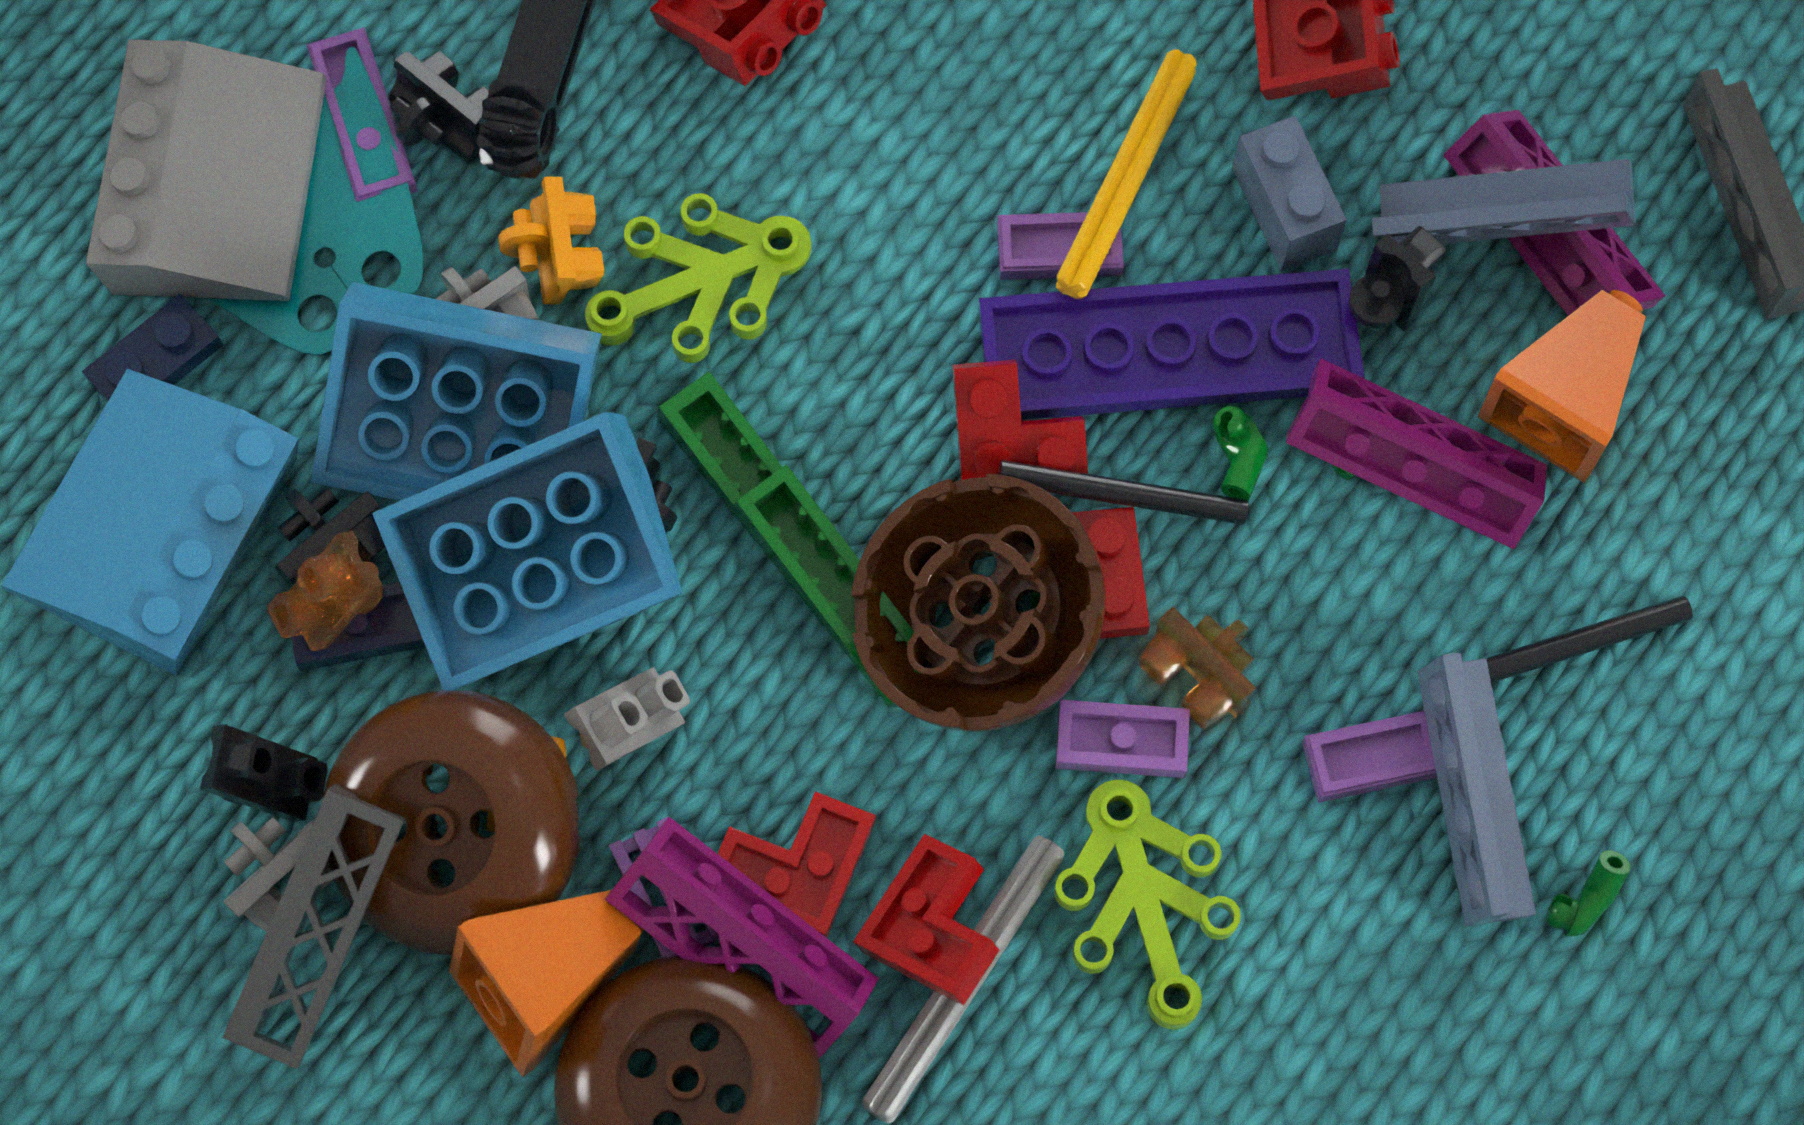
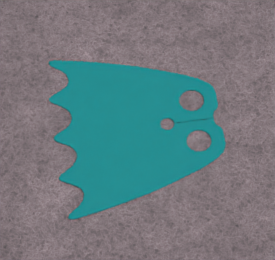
(340, 222)

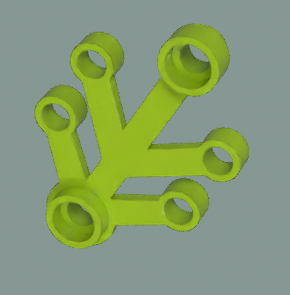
(706, 274)
(1143, 890)

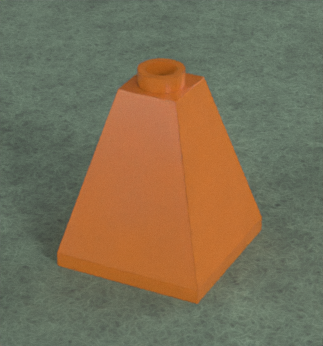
(1570, 384)
(539, 968)

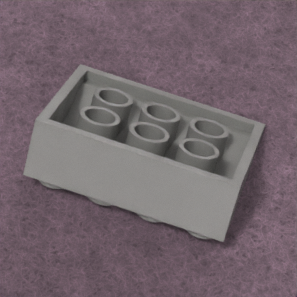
(205, 174)

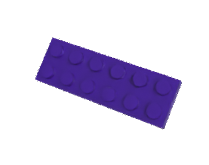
(1172, 342)

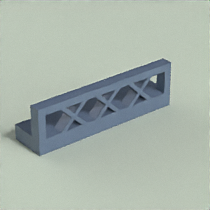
(1510, 203)
(1475, 790)

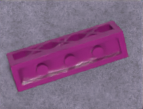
(1567, 263)
(1418, 455)
(749, 926)

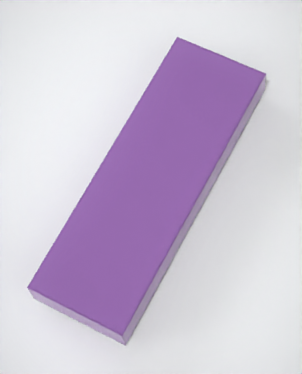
(329, 58)

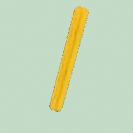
(1126, 174)

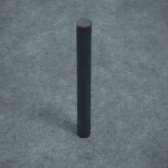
(1129, 492)
(1589, 638)

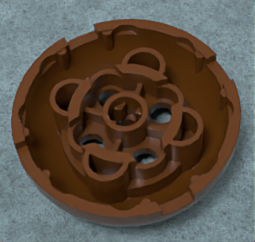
(927, 559)
(494, 763)
(655, 1010)

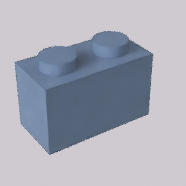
(1288, 193)

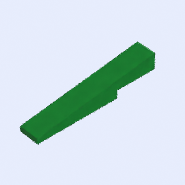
(773, 509)

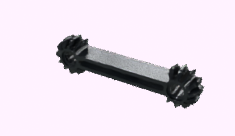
(527, 97)

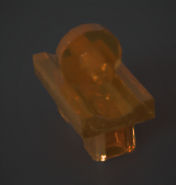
(327, 594)
(1209, 656)

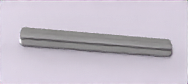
(942, 1014)

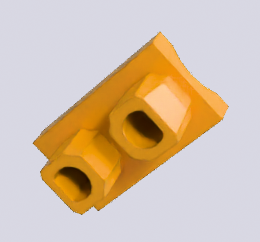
(544, 241)

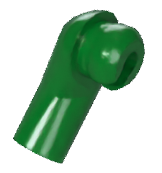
(1243, 448)
(1596, 896)

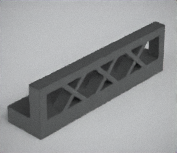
(1750, 190)
(291, 916)

